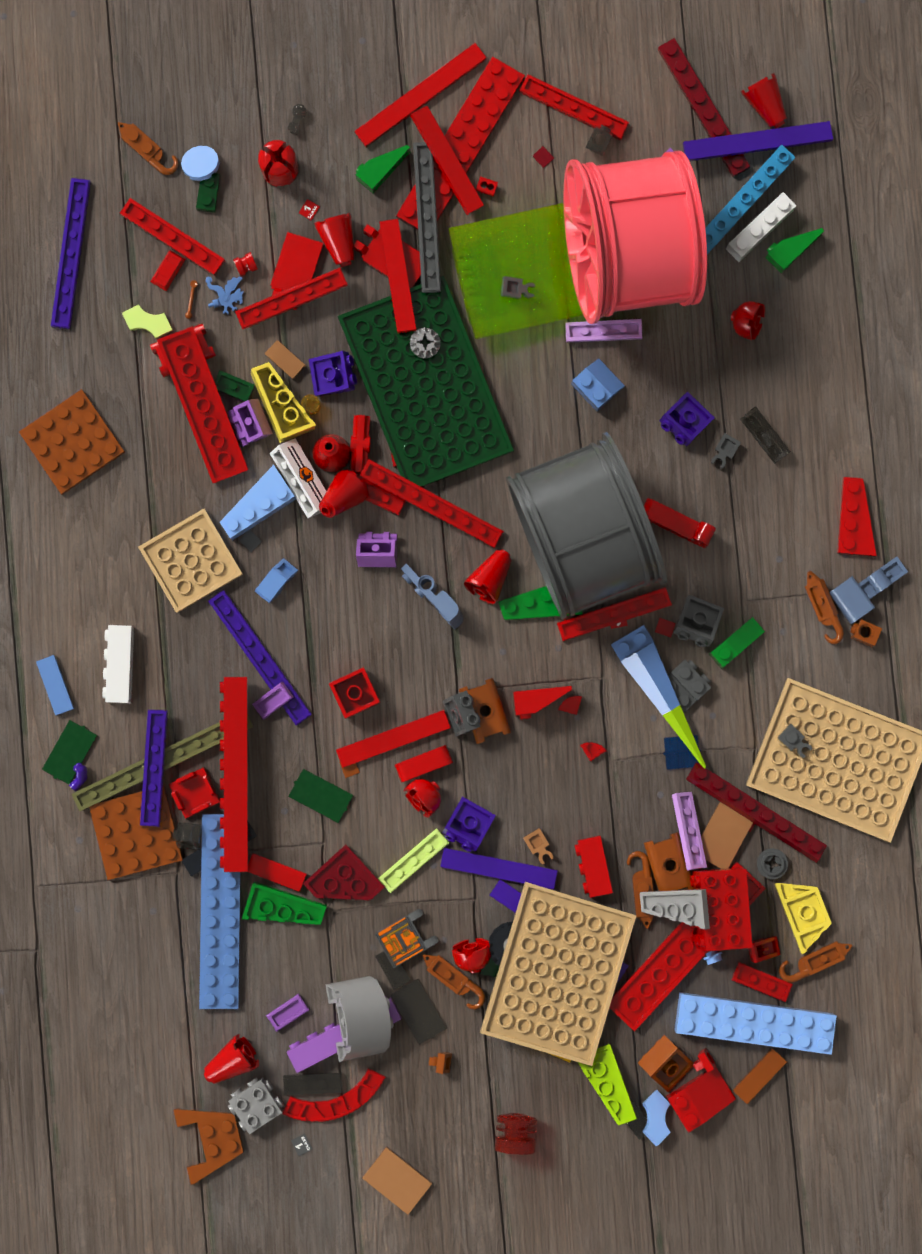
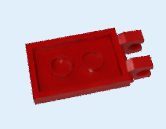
(375, 257)
(296, 262)

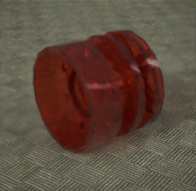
(515, 1137)

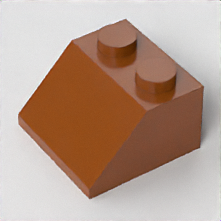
(666, 1063)

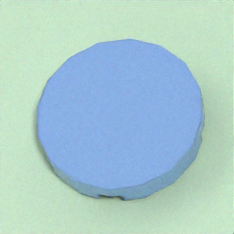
(200, 163)

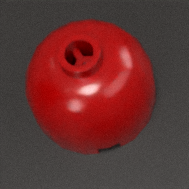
(747, 319)
(424, 796)
(473, 955)

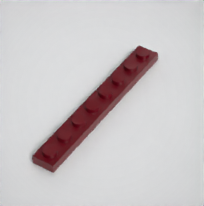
(699, 101)
(756, 812)

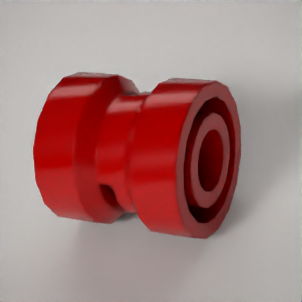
(245, 264)

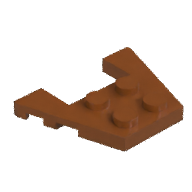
(218, 1136)

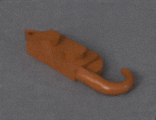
(145, 147)
(823, 605)
(641, 883)
(816, 961)
(453, 978)

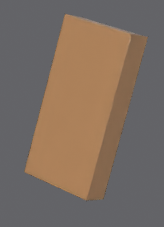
(285, 359)

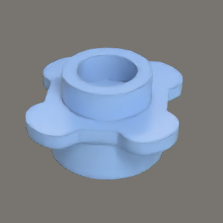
(713, 957)

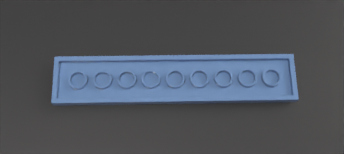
(218, 923)

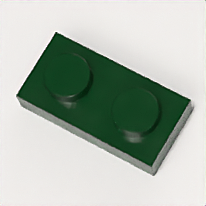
(208, 193)
(234, 386)

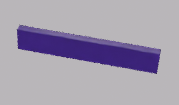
(154, 768)
(498, 868)

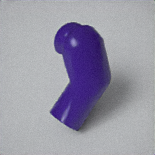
(81, 776)

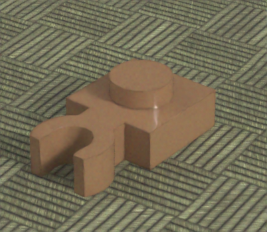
(537, 842)

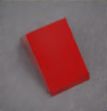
(764, 949)

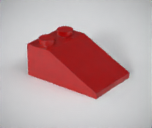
(533, 701)
(700, 1099)

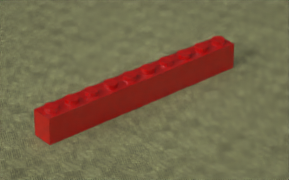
(235, 775)

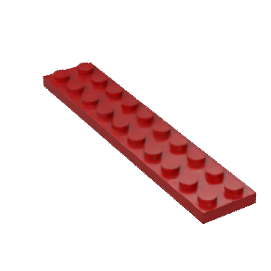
(470, 130)
(664, 969)

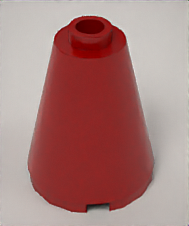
(767, 101)
(338, 238)
(333, 459)
(343, 494)
(489, 577)
(231, 1061)

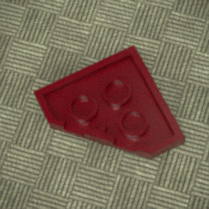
(344, 878)

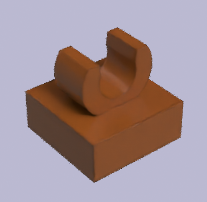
(441, 1062)

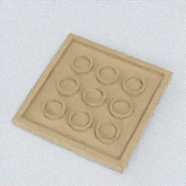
(190, 560)

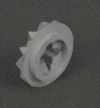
(418, 348)

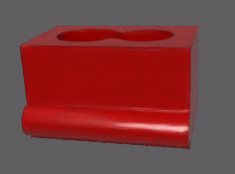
(490, 183)

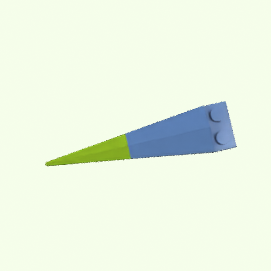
(642, 660)

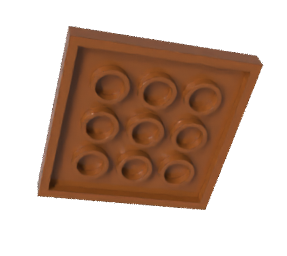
(71, 442)
(126, 844)

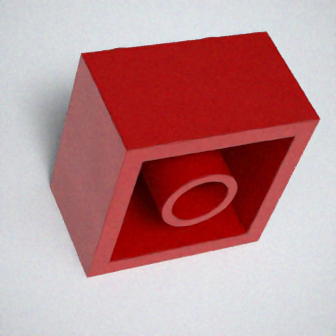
(354, 693)

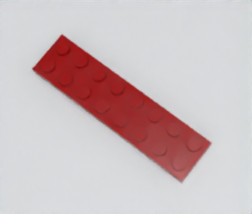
(202, 404)

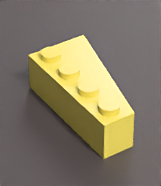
(283, 409)

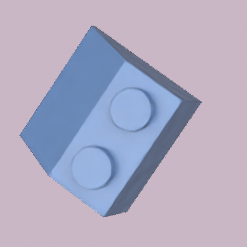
(597, 384)

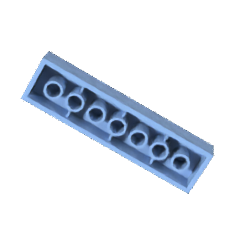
(755, 1023)

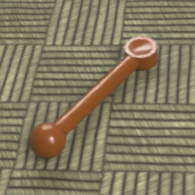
(193, 284)

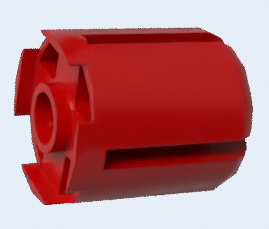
(278, 163)

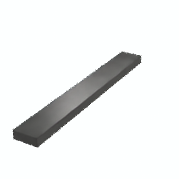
(427, 218)

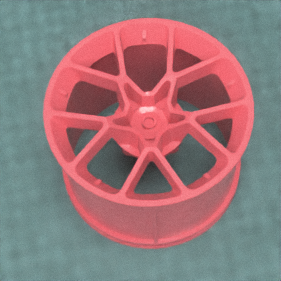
(634, 234)

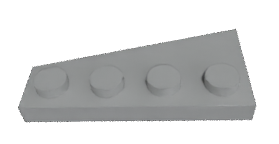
(678, 905)

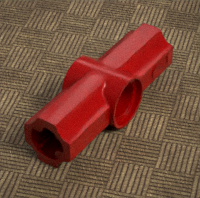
(360, 443)

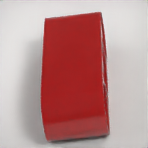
(423, 763)

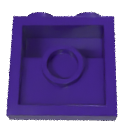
(332, 373)
(686, 419)
(468, 825)

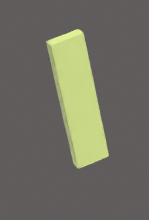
(413, 860)

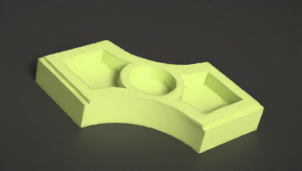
(139, 319)

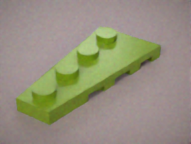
(609, 1085)

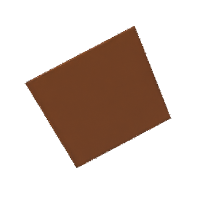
(350, 770)

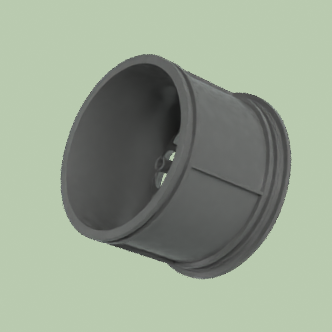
(587, 527)

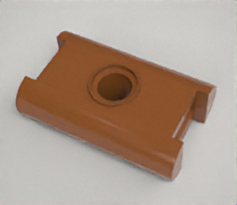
(496, 720)
(659, 854)

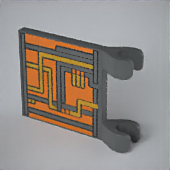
(402, 939)

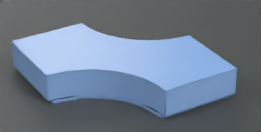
(656, 1127)

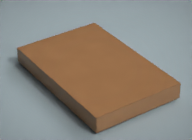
(724, 835)
(397, 1180)

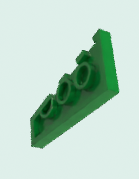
(530, 605)
(277, 905)

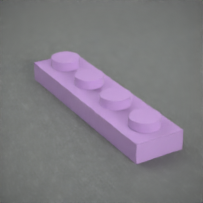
(603, 330)
(689, 831)

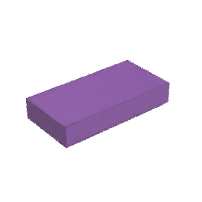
(273, 700)
(287, 1012)

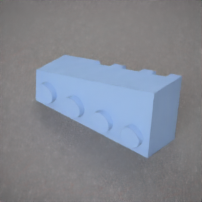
(258, 504)

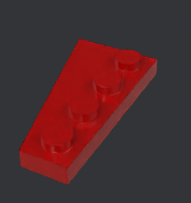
(855, 523)

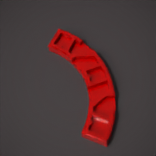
(338, 1106)

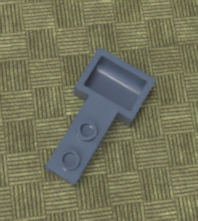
(855, 597)
(442, 602)

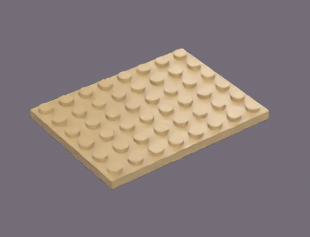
(856, 766)
(558, 974)

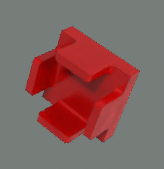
(194, 793)

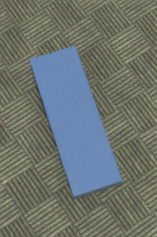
(55, 685)

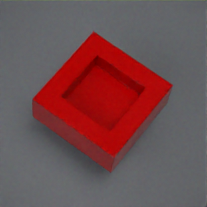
(705, 1061)

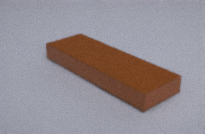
(759, 1076)

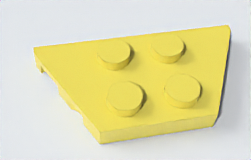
(804, 912)

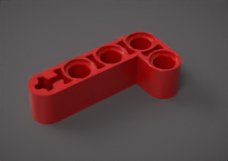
(679, 524)

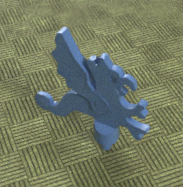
(225, 297)

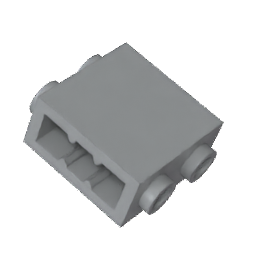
(255, 1105)

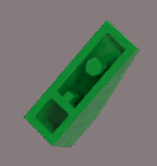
(378, 169)
(789, 249)
(736, 642)

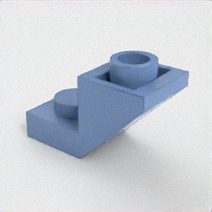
(275, 580)

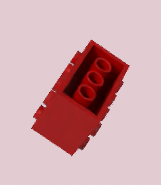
(726, 909)

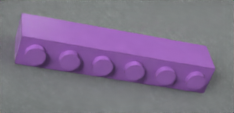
(323, 1045)

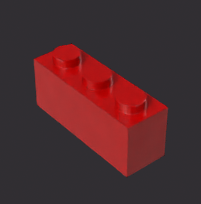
(593, 866)

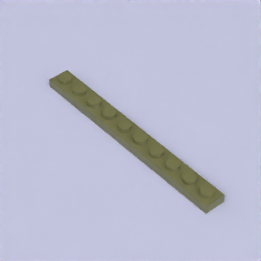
(134, 773)

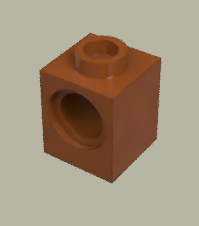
(874, 632)

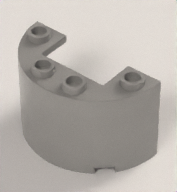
(361, 1016)

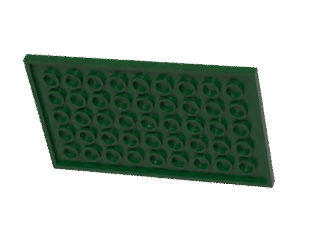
(431, 408)

